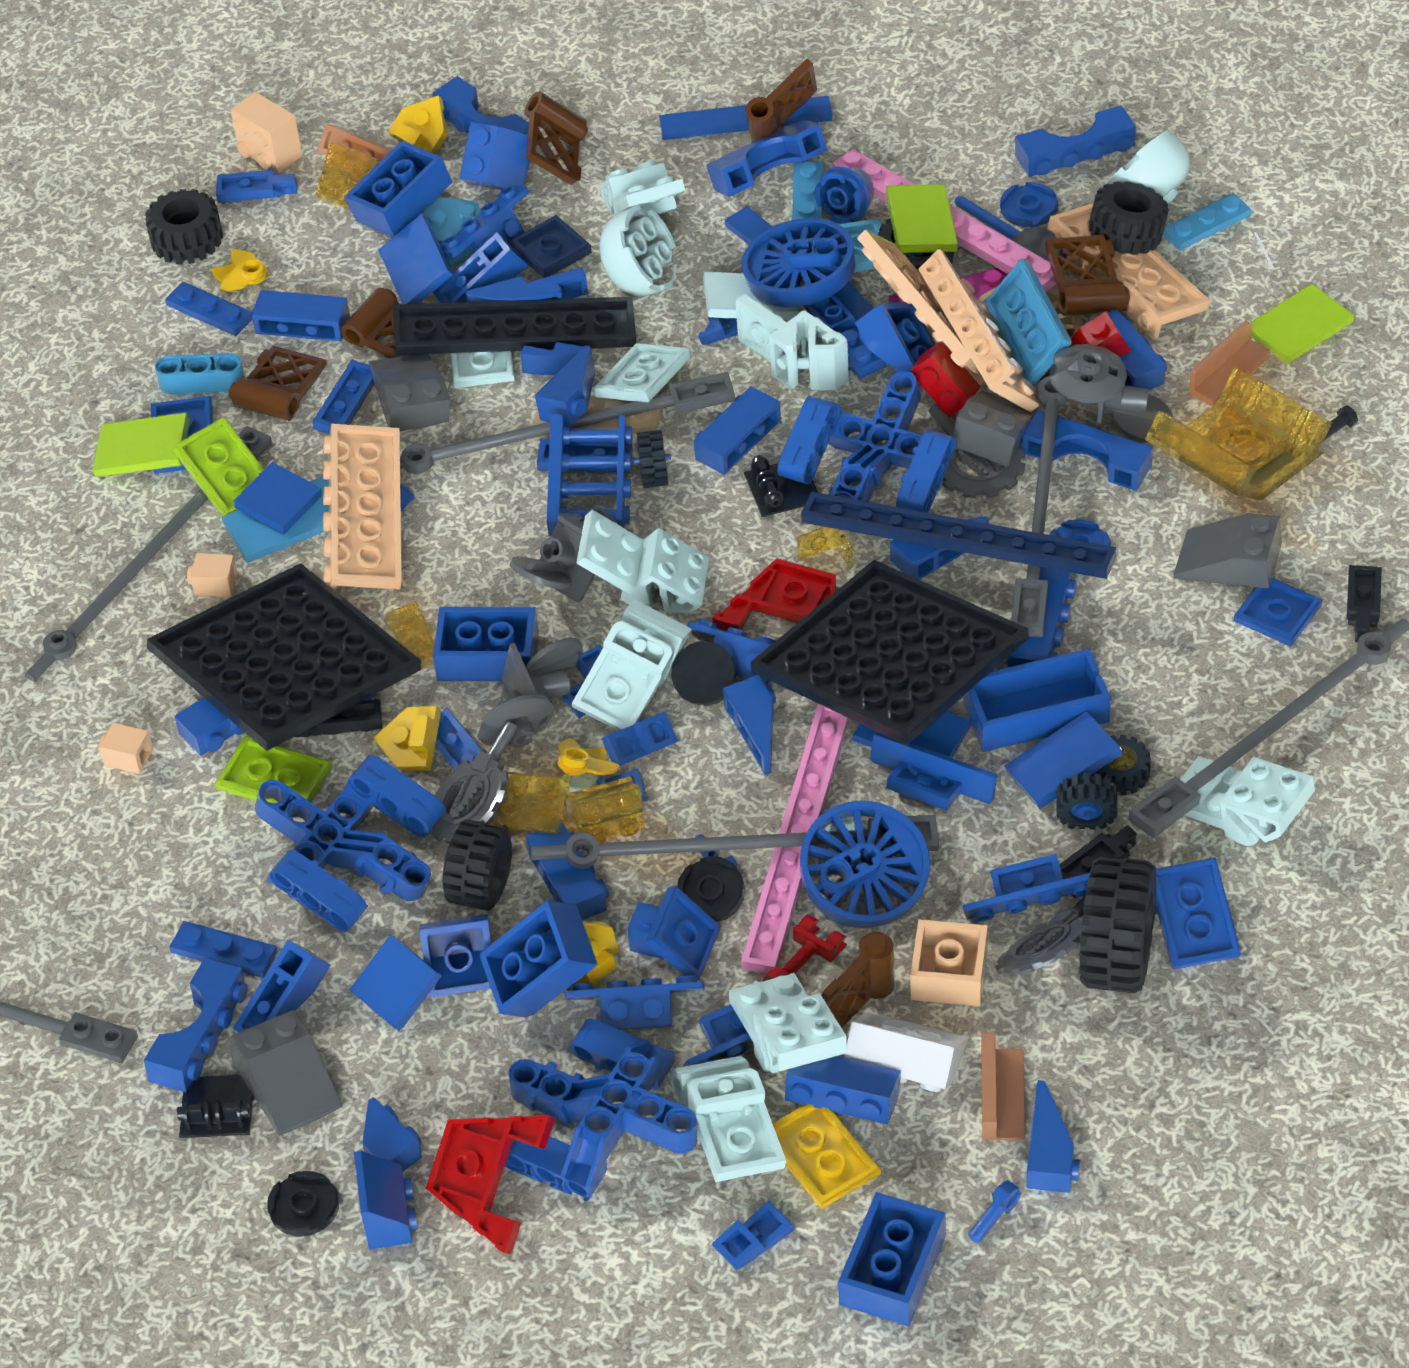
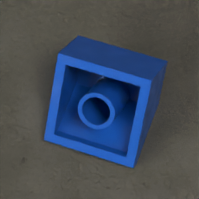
(494, 157)
(454, 952)
(384, 1201)

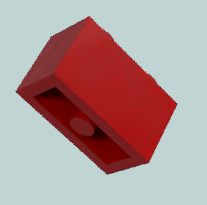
(944, 379)

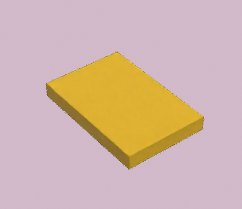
(823, 1154)

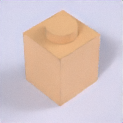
(212, 575)
(125, 747)

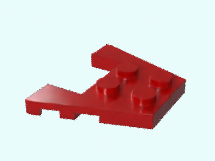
(780, 591)
(472, 1164)

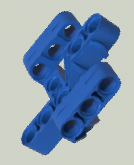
(825, 423)
(302, 869)
(634, 1070)

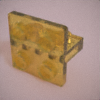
(341, 172)
(534, 803)
(608, 809)

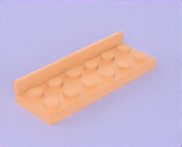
(1155, 287)
(913, 289)
(977, 332)
(362, 507)

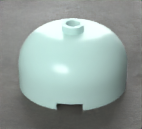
(1158, 165)
(634, 249)

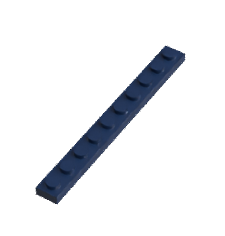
(959, 535)

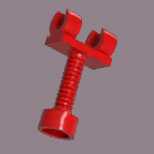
(804, 935)

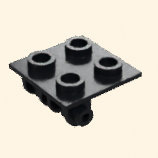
(775, 493)
(216, 1107)

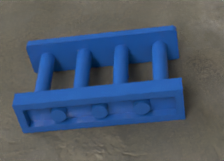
(561, 462)

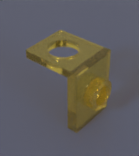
(823, 540)

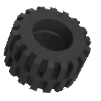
(1129, 217)
(184, 226)
(477, 865)

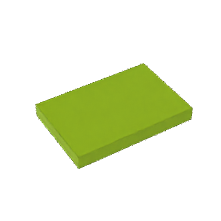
(921, 218)
(1300, 323)
(139, 444)
(219, 463)
(254, 765)

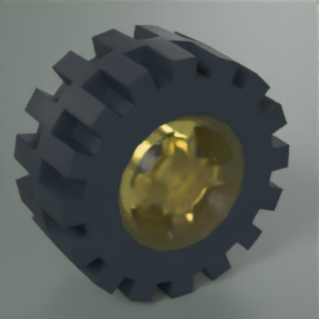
(1136, 762)

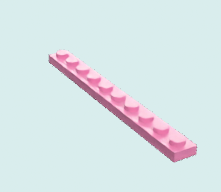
(969, 232)
(804, 807)

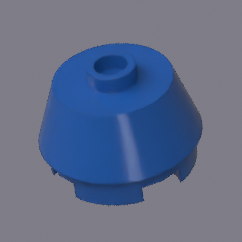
(844, 193)

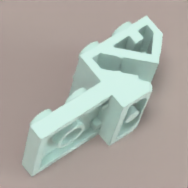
(644, 186)
(791, 342)
(644, 565)
(631, 666)
(1251, 801)
(787, 1023)
(730, 1117)

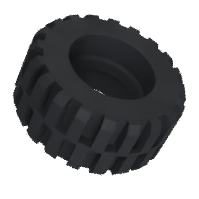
(1117, 924)

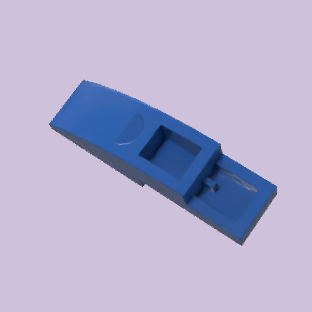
(559, 286)
(839, 318)

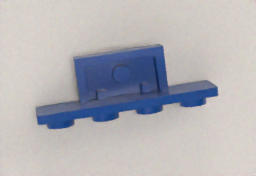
(494, 218)
(736, 643)
(930, 775)
(1025, 885)
(636, 1005)
(724, 1034)

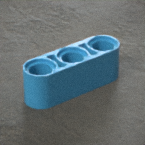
(198, 373)

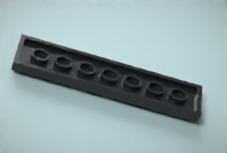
(512, 324)

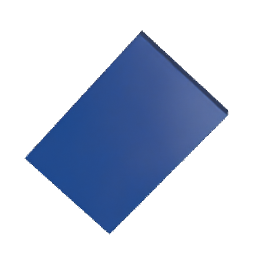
(415, 261)
(198, 410)
(941, 736)
(1071, 750)
(1195, 914)

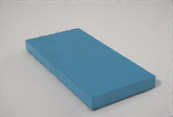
(1028, 321)
(258, 540)

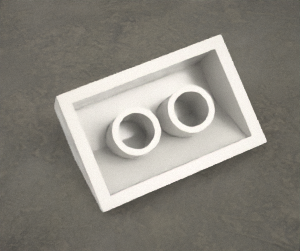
(915, 1049)

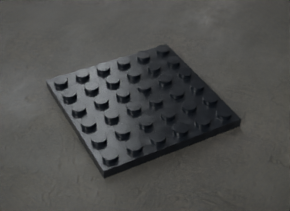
(890, 651)
(283, 656)

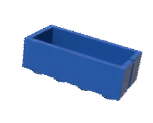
(1036, 699)

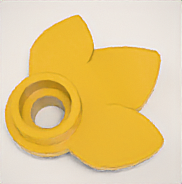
(242, 272)
(579, 760)

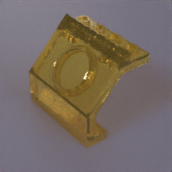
(1247, 439)

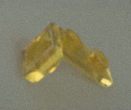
(412, 631)

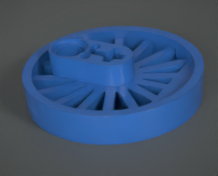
(812, 250)
(882, 871)

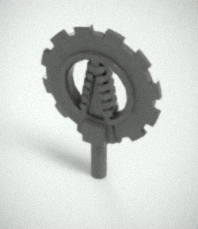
(989, 480)
(471, 782)
(1044, 944)

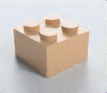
(266, 133)
(949, 962)

